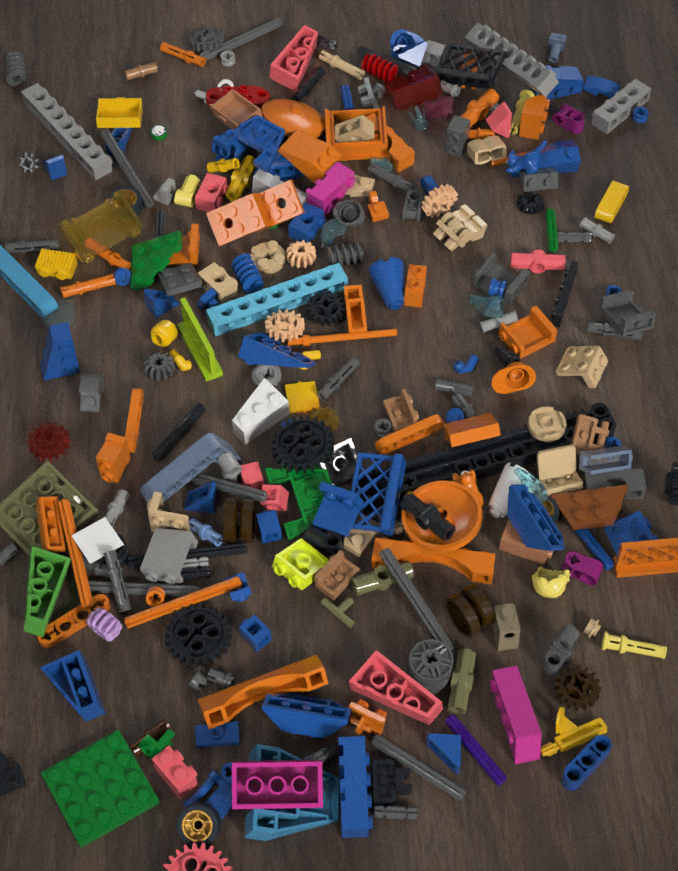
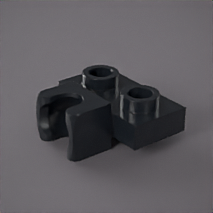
(10, 778)
(388, 782)

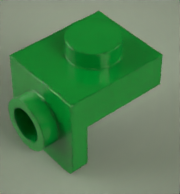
(152, 748)

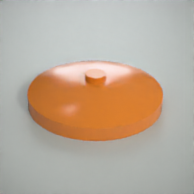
(294, 116)
(456, 505)

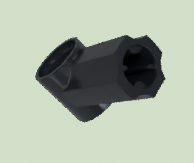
(323, 539)

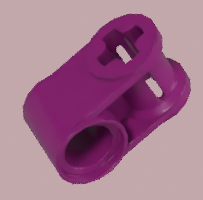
(571, 119)
(583, 568)

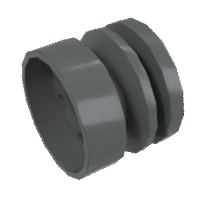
(433, 676)

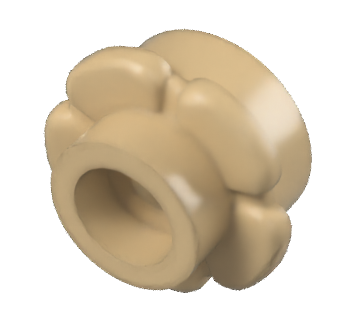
(592, 628)

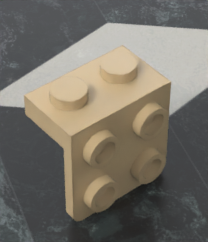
(584, 362)
(558, 470)
(166, 520)

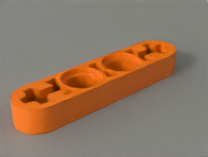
(134, 417)
(409, 434)
(70, 617)

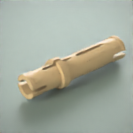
(335, 61)

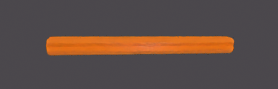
(75, 554)
(184, 601)

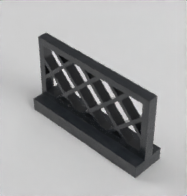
(464, 76)

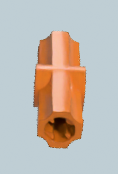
(479, 108)

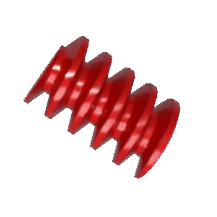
(379, 68)

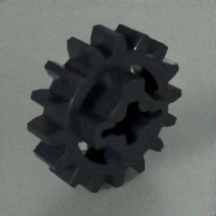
(326, 308)
(671, 484)

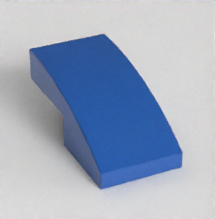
(600, 85)

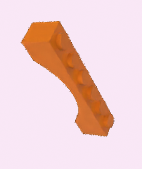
(473, 564)
(225, 704)

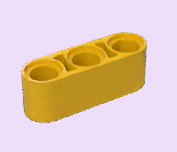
(611, 202)

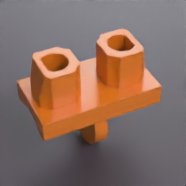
(366, 719)

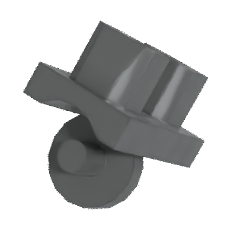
(371, 92)

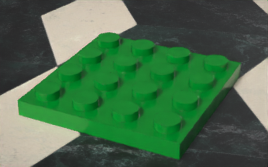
(100, 788)

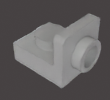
(166, 192)

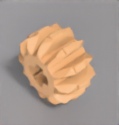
(301, 254)

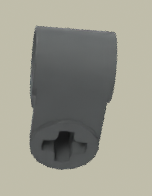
(412, 205)

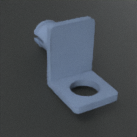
(556, 45)

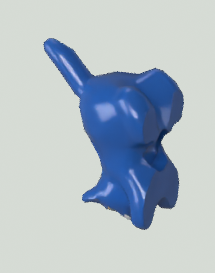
(529, 162)

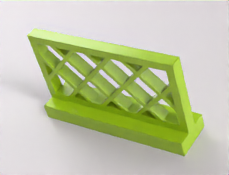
(198, 343)

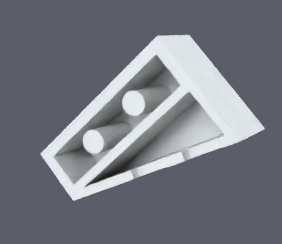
(260, 412)

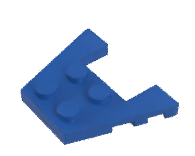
(258, 134)

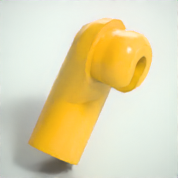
(314, 355)
(180, 361)

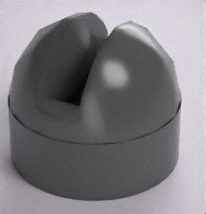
(197, 680)

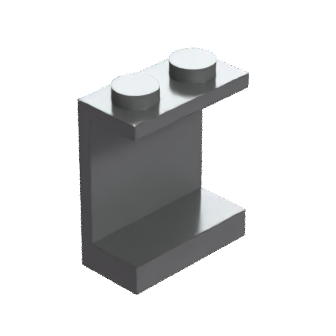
(489, 270)

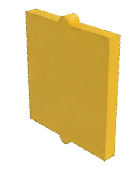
(302, 396)

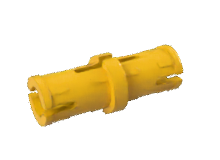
(223, 165)

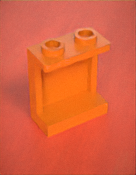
(528, 333)

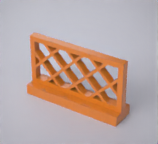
(649, 560)

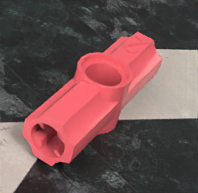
(538, 261)

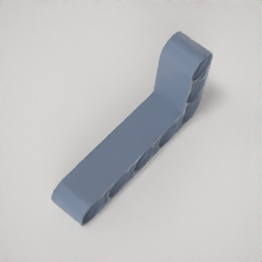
(187, 466)

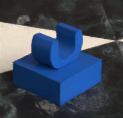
(207, 299)

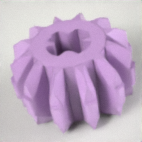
(104, 624)

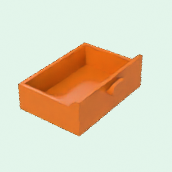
(471, 429)

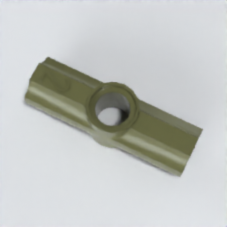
(371, 581)
(462, 681)

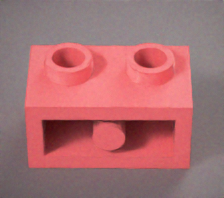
(174, 772)

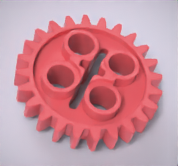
(201, 855)

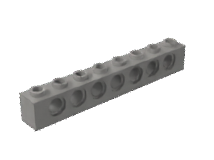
(516, 60)
(67, 131)

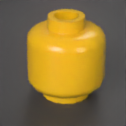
(164, 333)

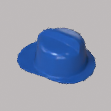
(404, 37)

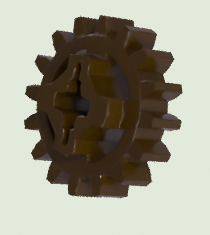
(573, 695)

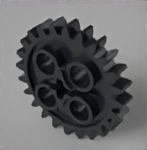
(303, 444)
(198, 635)

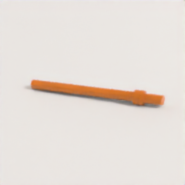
(306, 340)

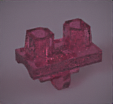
(438, 108)

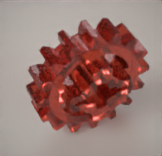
(42, 447)

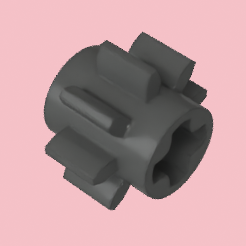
(24, 162)

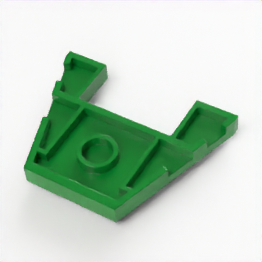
(306, 494)

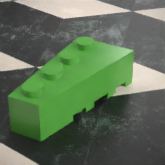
(44, 583)

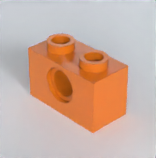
(415, 285)

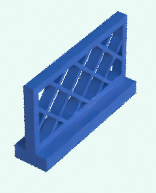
(392, 490)

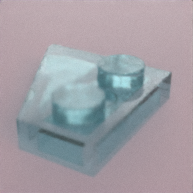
(489, 306)

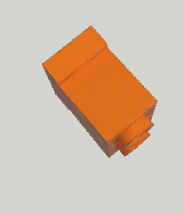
(113, 458)

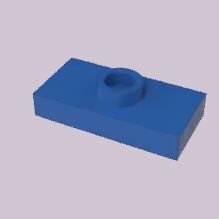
(222, 735)

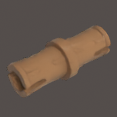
(140, 71)

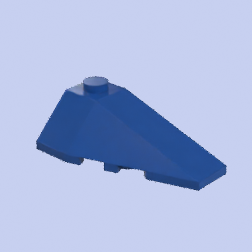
(561, 155)
(263, 350)

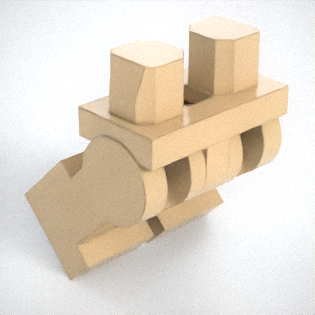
(461, 227)

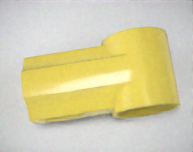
(187, 193)

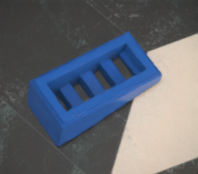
(121, 139)

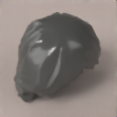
(349, 213)

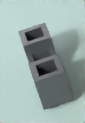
(632, 477)

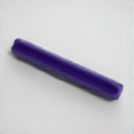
(476, 750)

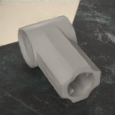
(229, 467)

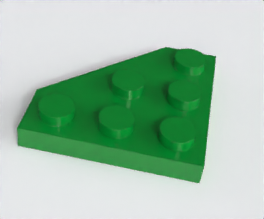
(151, 257)

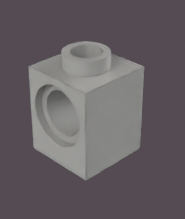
(433, 53)

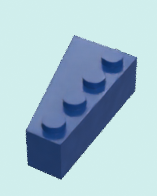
(353, 787)

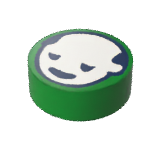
(158, 132)

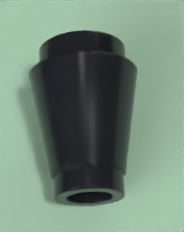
(506, 356)

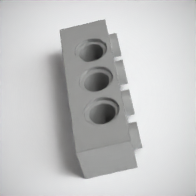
(620, 106)

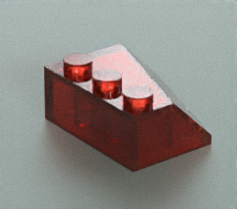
(414, 88)

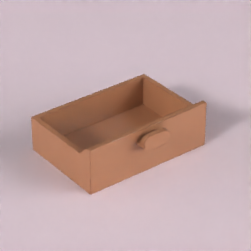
(234, 109)

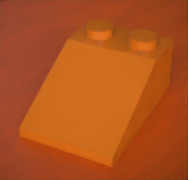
(309, 155)

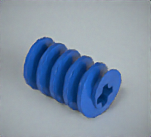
(247, 273)

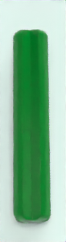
(551, 230)

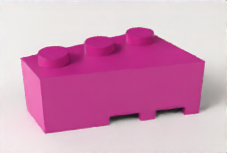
(331, 188)

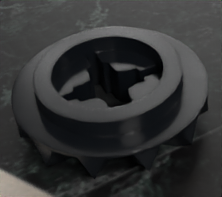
(532, 208)

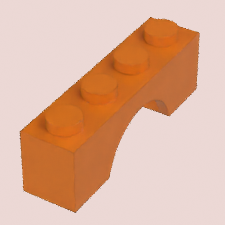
(399, 153)

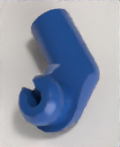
(461, 367)

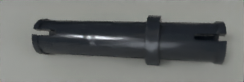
(305, 88)

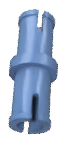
(206, 532)

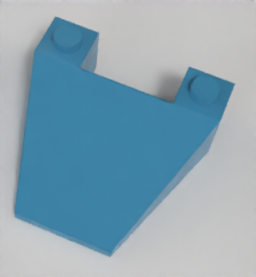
(279, 822)

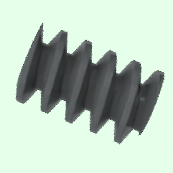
(15, 68)
(345, 254)

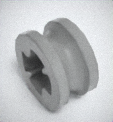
(227, 62)

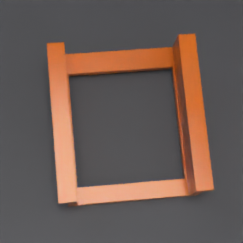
(360, 149)

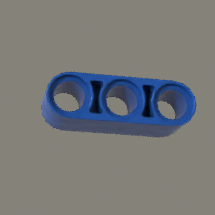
(581, 770)

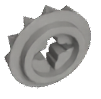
(262, 370)

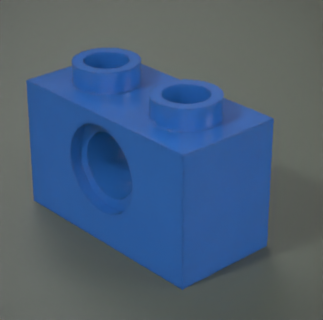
(307, 224)

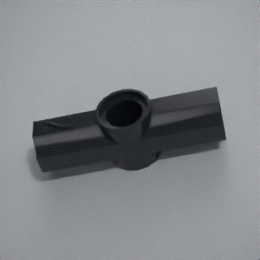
(427, 516)

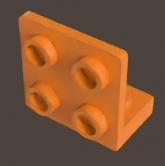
(190, 248)

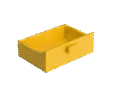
(119, 112)

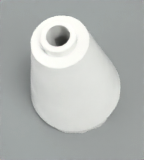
(499, 500)

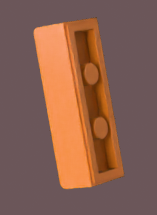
(50, 524)

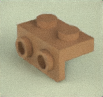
(401, 411)
(335, 575)

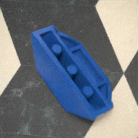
(532, 520)
(305, 714)

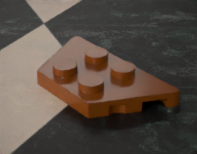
(591, 507)

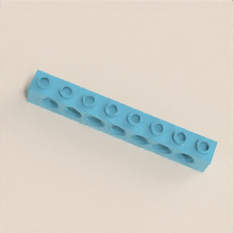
(282, 296)

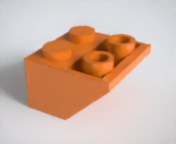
(533, 117)

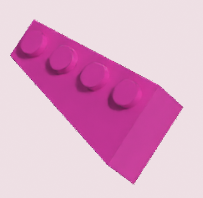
(516, 714)

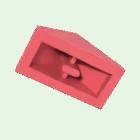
(501, 120)

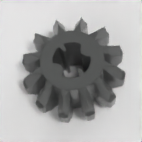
(159, 366)

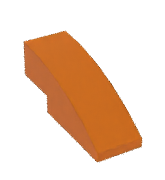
(355, 309)

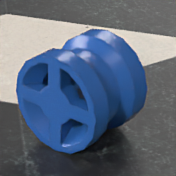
(497, 287)

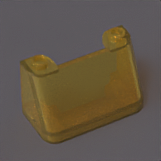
(101, 227)

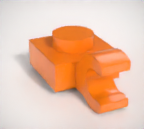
(376, 209)

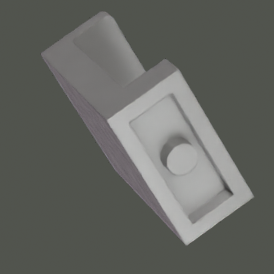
(167, 555)

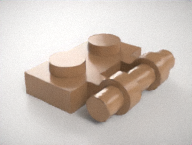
(585, 431)

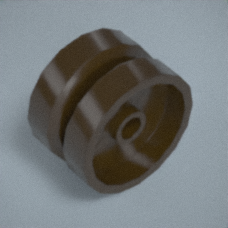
(239, 520)
(470, 610)

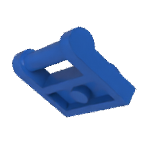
(220, 799)

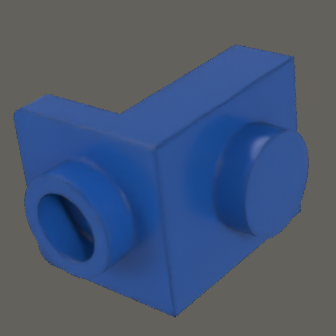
(242, 593)

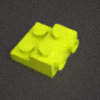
(299, 564)

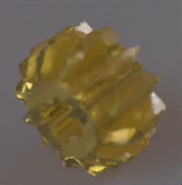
(329, 416)

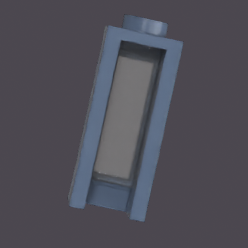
(605, 459)

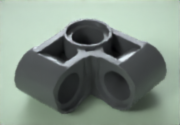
(561, 650)

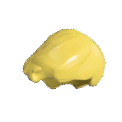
(550, 583)

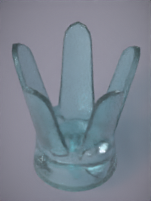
(420, 123)

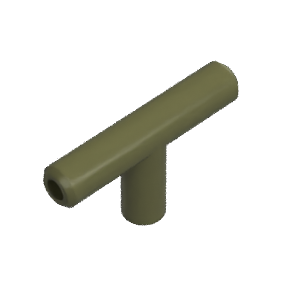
(339, 611)

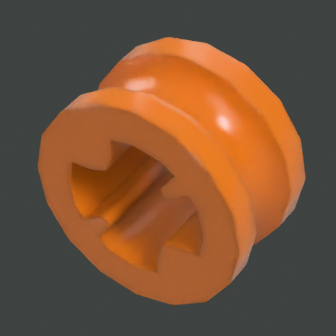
(161, 596)

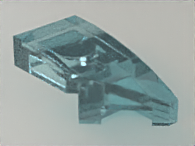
(331, 230)
(532, 483)

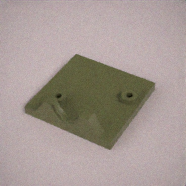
(19, 511)

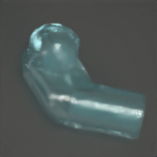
(383, 163)

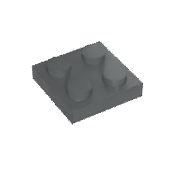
(179, 279)

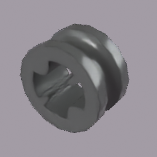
(379, 431)

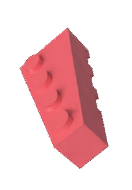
(293, 61)
(392, 687)

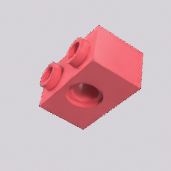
(211, 193)

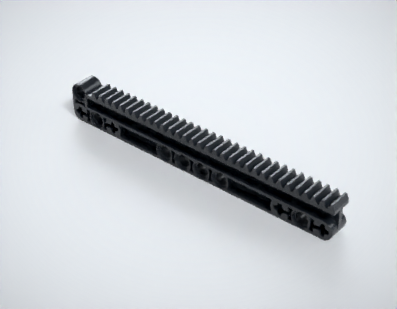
(485, 452)

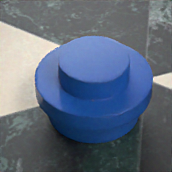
(122, 276)
(454, 415)

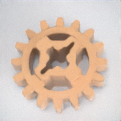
(439, 200)
(284, 325)

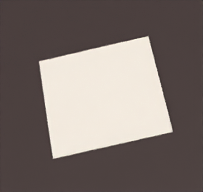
(97, 539)

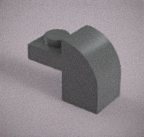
(90, 388)

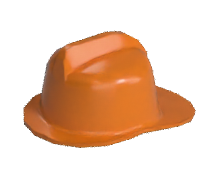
(513, 378)

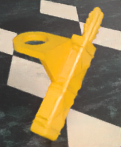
(570, 735)

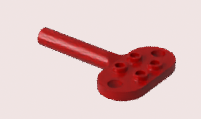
(254, 94)

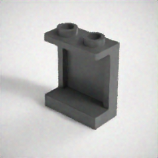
(625, 314)

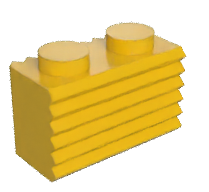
(56, 264)

